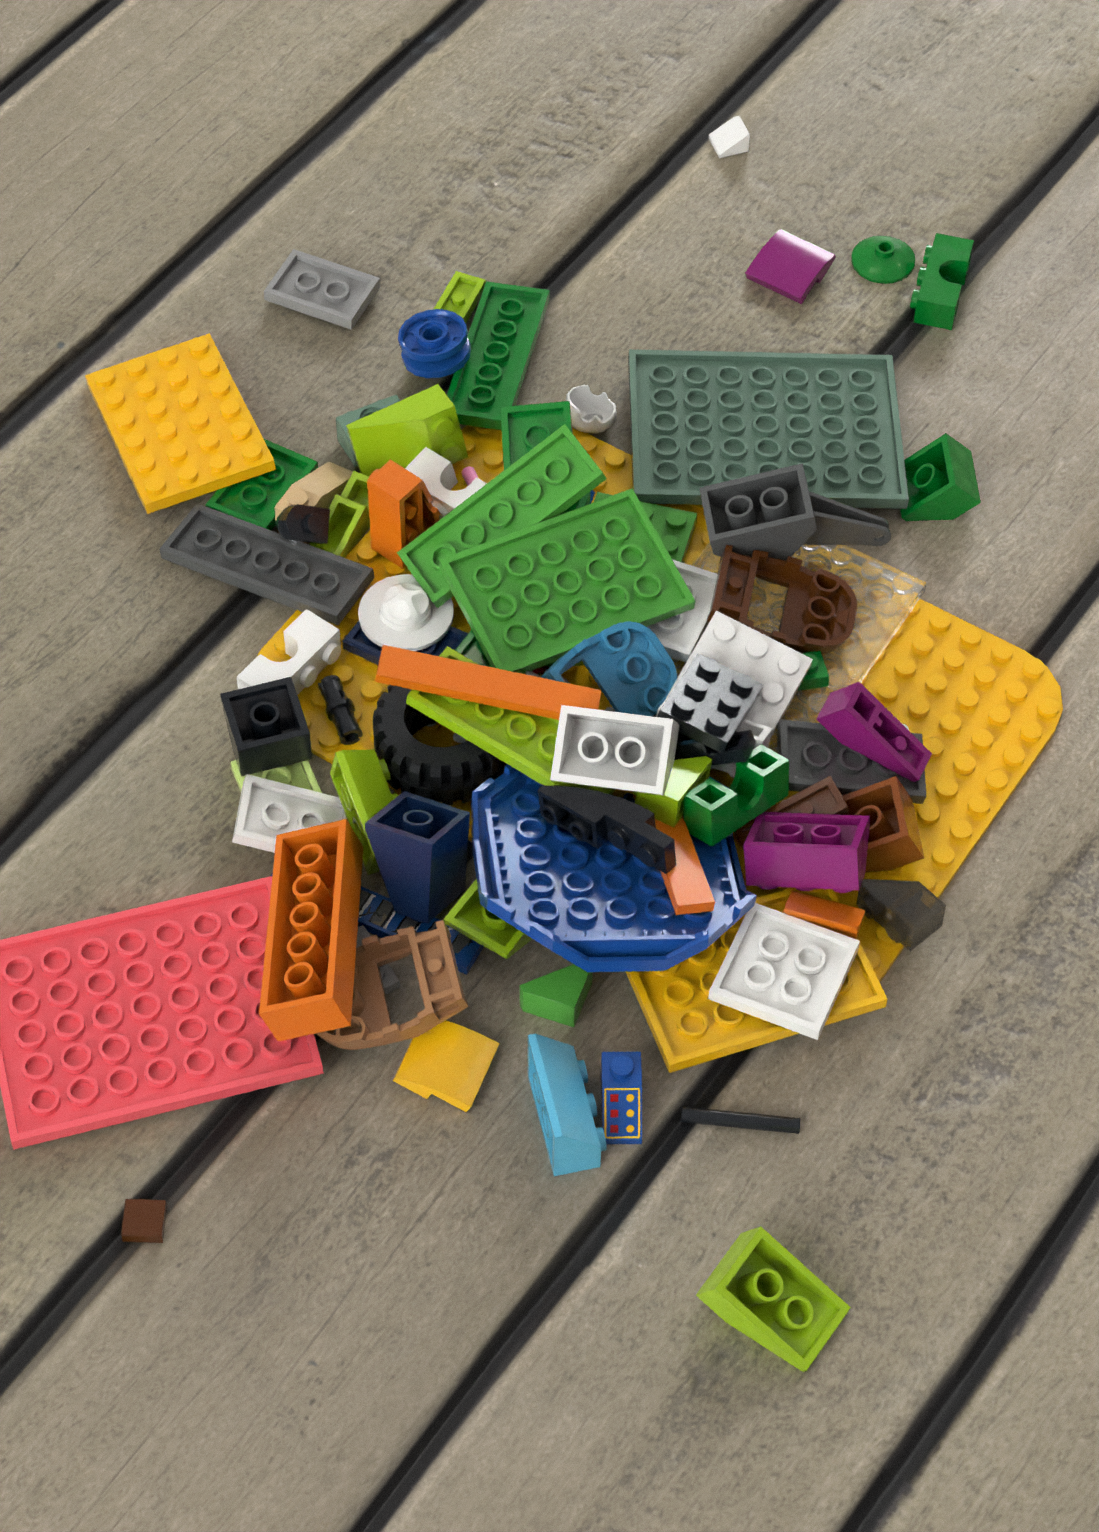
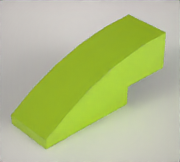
(348, 517)

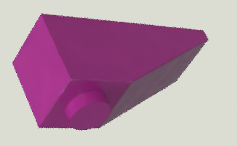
(873, 731)

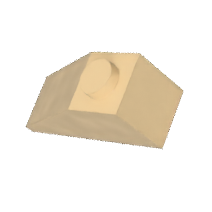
(316, 488)

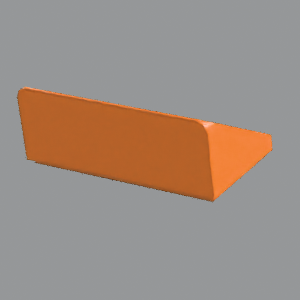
(825, 913)

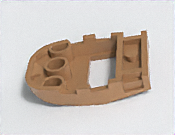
(437, 980)

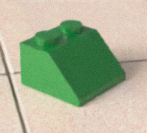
(940, 481)

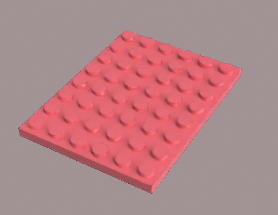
(140, 1015)

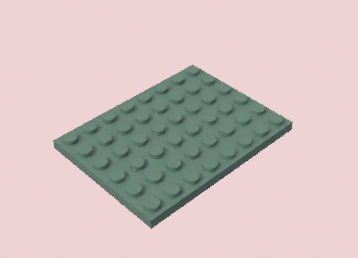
(749, 413)

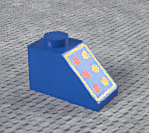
(621, 1097)

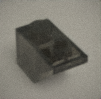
(902, 909)

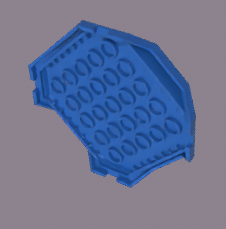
(590, 902)

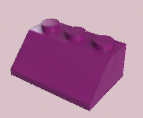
(807, 851)

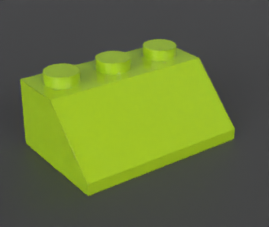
(362, 793)

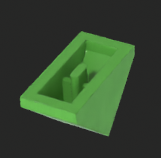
(557, 995)

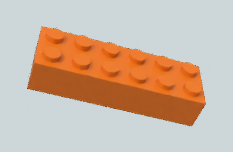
(312, 931)

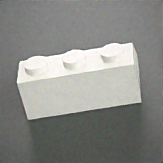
(614, 750)

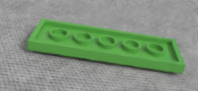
(522, 495)

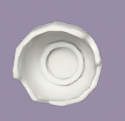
(589, 411)

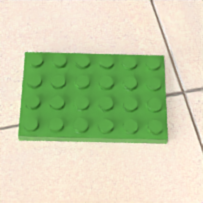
(565, 582)

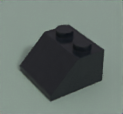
(266, 726)

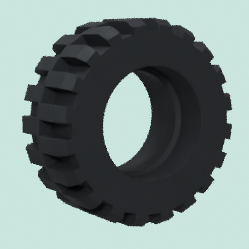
(421, 769)

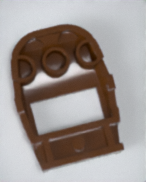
(816, 608)

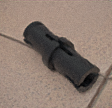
(340, 710)

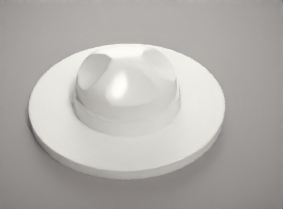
(402, 615)

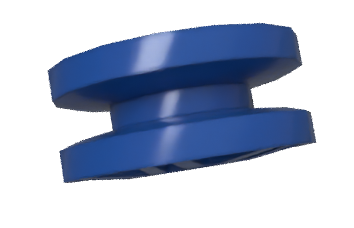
(434, 343)

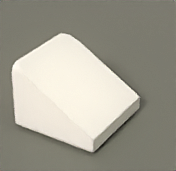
(730, 138)

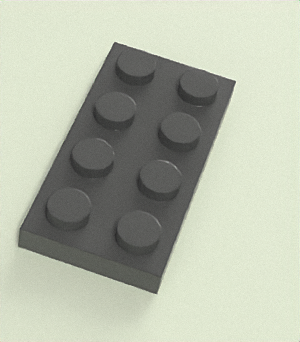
(818, 754)

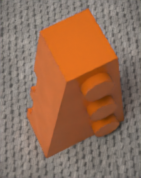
(397, 510)

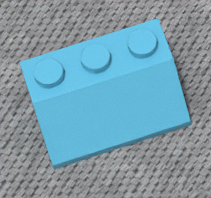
(564, 1106)

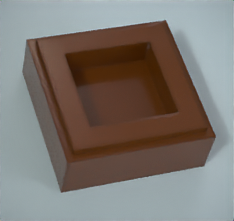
(144, 1220)

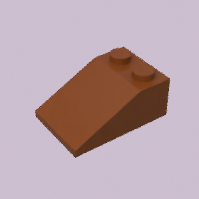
(893, 824)

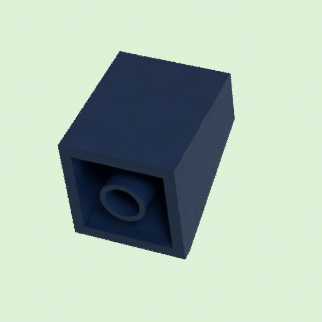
(420, 853)

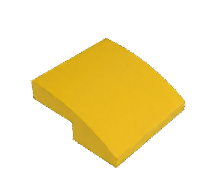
(447, 1063)

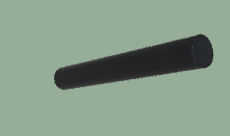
(740, 1120)

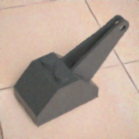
(780, 515)

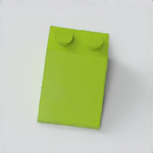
(406, 429)
(483, 926)
(773, 1298)

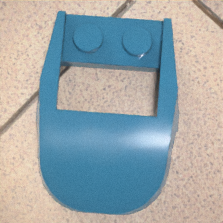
(626, 665)

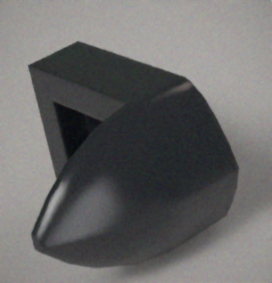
(304, 523)

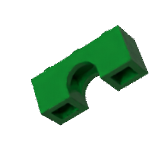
(941, 281)
(718, 811)

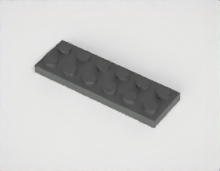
(267, 563)

